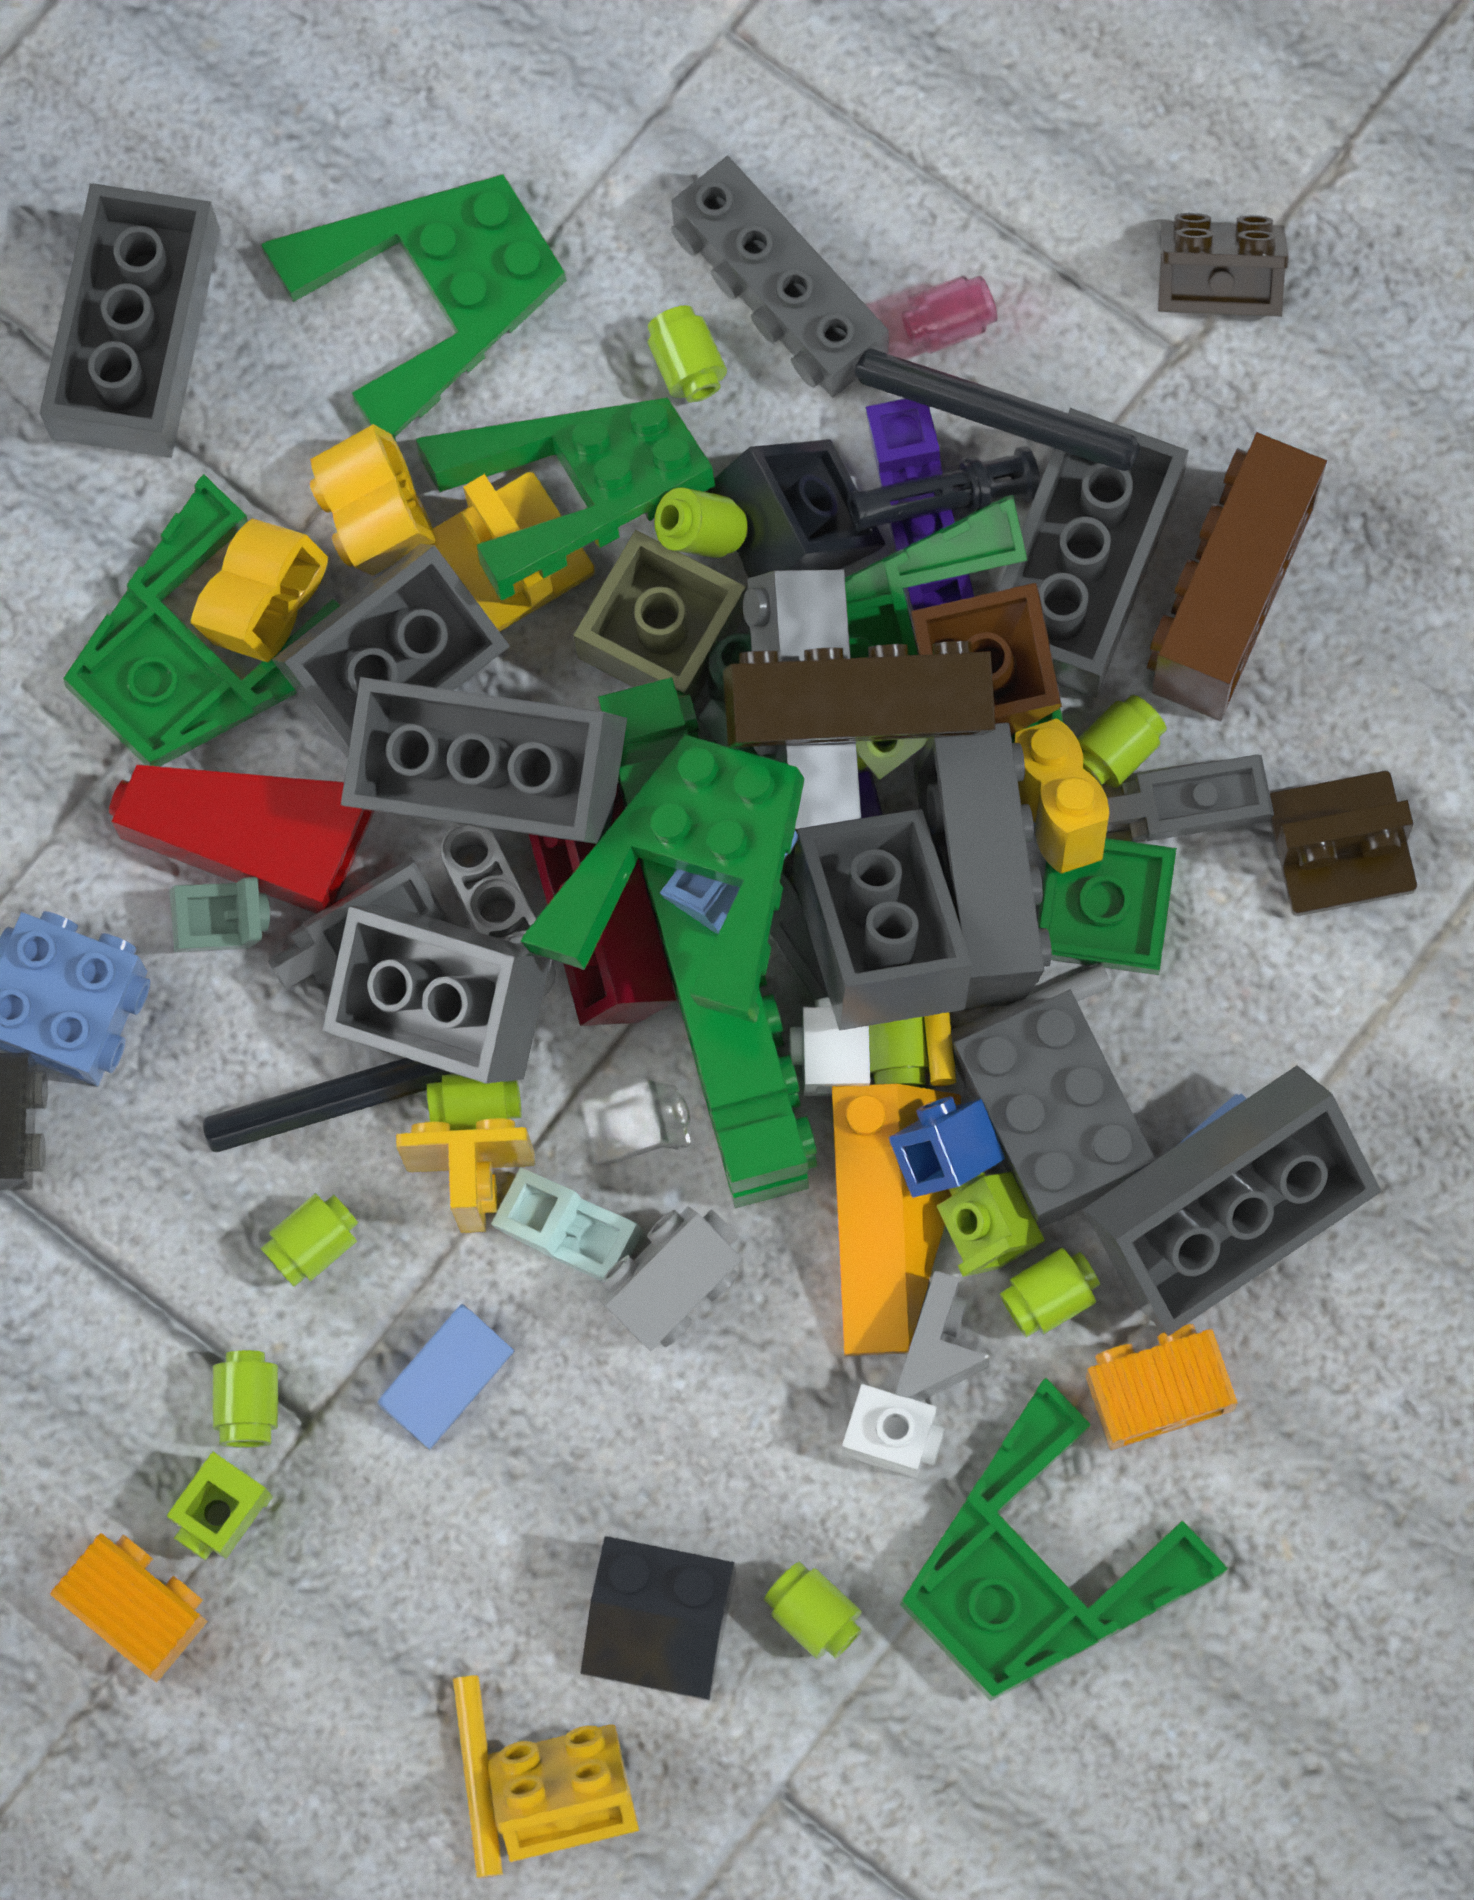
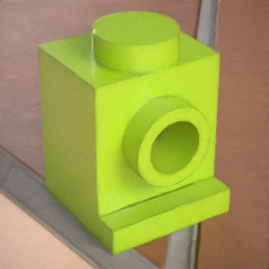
(989, 1222)
(214, 1484)

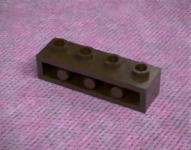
(858, 697)

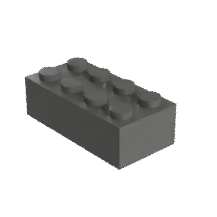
(130, 320)
(1091, 549)
(484, 760)
(980, 842)
(1233, 1200)

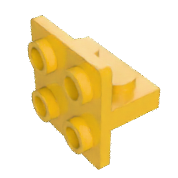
(495, 515)
(470, 1160)
(561, 1792)

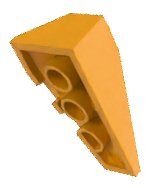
(883, 1232)

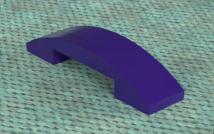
(907, 450)

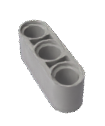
(488, 883)

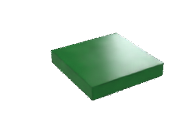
(1111, 908)

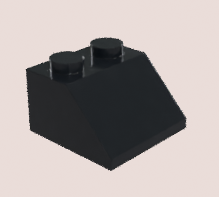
(795, 508)
(657, 1617)

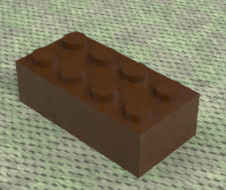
(1237, 576)

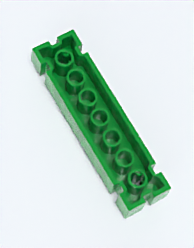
(736, 1060)

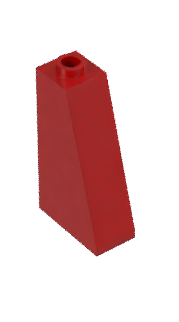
(246, 826)

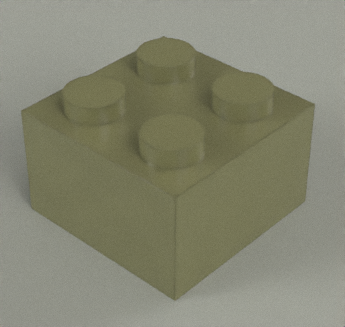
(659, 617)

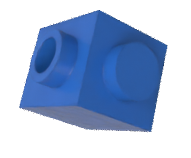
(946, 1146)

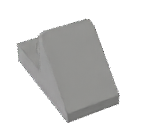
(933, 1363)

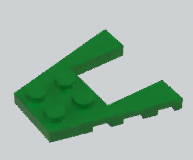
(475, 258)
(615, 457)
(877, 595)
(150, 672)
(702, 814)
(1000, 1604)

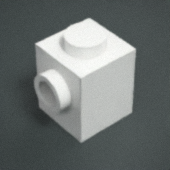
(828, 1054)
(892, 1432)

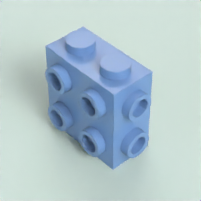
(67, 995)

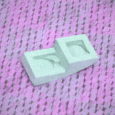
(565, 1225)

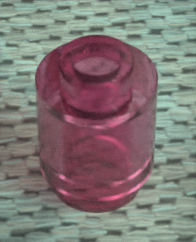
(949, 313)

